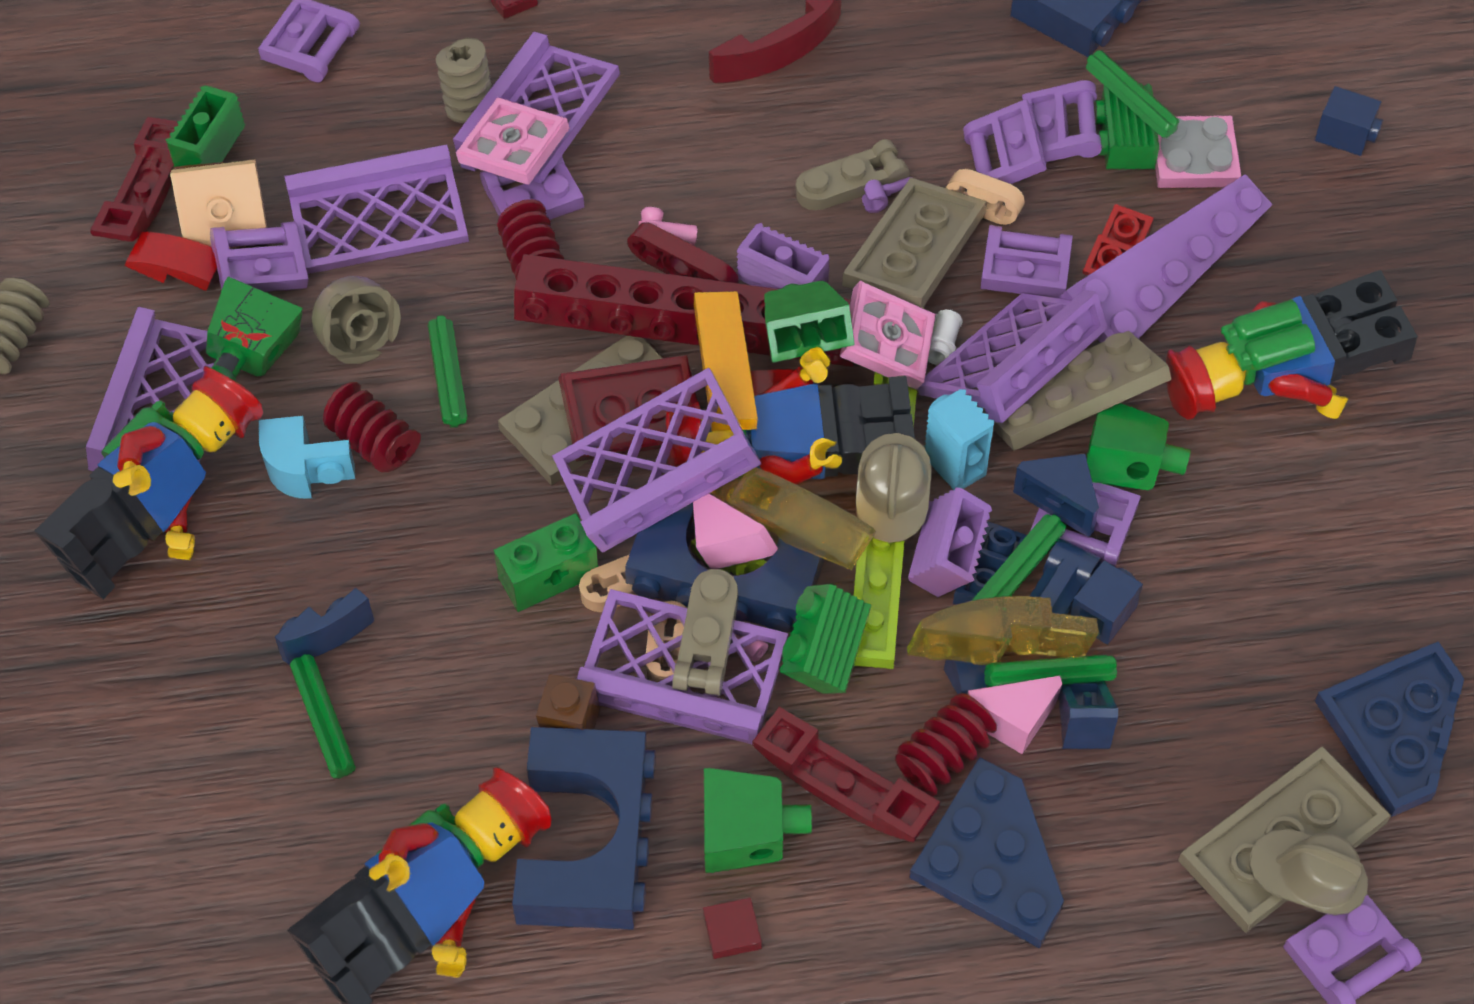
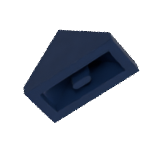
(1060, 488)
(1087, 715)

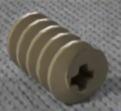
(463, 77)
(19, 311)

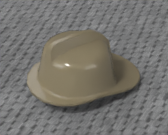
(893, 487)
(1310, 870)

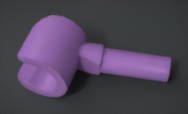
(876, 194)

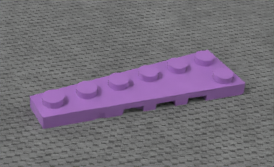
(1161, 268)

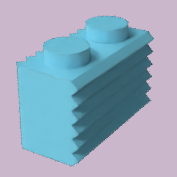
(958, 439)

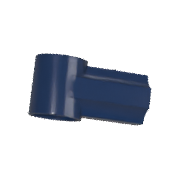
(1065, 575)

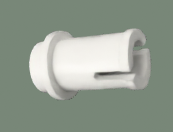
(944, 335)

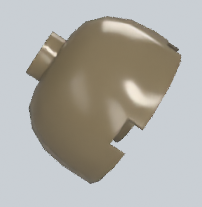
(355, 319)

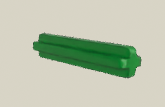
(1132, 94)
(447, 371)
(1024, 558)
(1070, 669)
(322, 716)

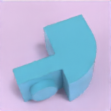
(296, 463)

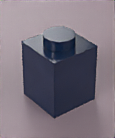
(1349, 121)
(1109, 597)

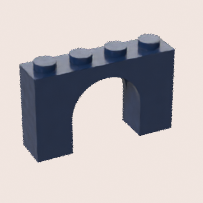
(1075, 23)
(666, 570)
(605, 886)

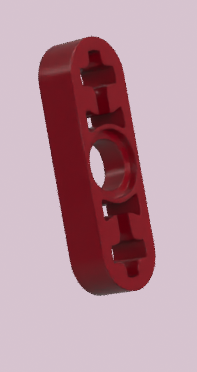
(677, 256)

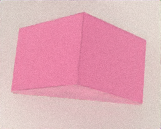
(727, 535)
(1019, 708)

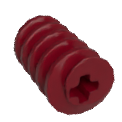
(527, 231)
(370, 428)
(943, 741)

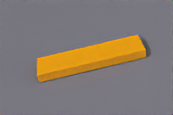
(726, 354)

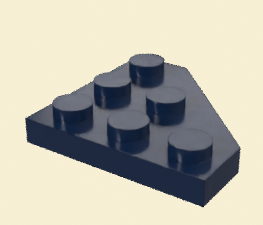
(1398, 723)
(993, 856)

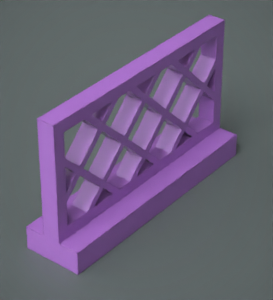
(530, 73)
(376, 178)
(1024, 367)
(131, 373)
(663, 493)
(659, 699)

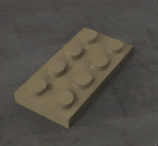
(916, 241)
(1085, 387)
(541, 424)
(1309, 799)

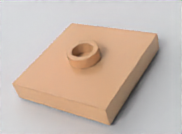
(218, 197)

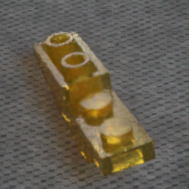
(798, 516)
(990, 626)

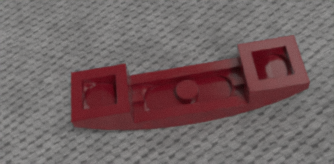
(745, 60)
(143, 186)
(842, 781)

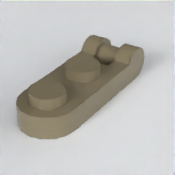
(847, 177)
(707, 632)

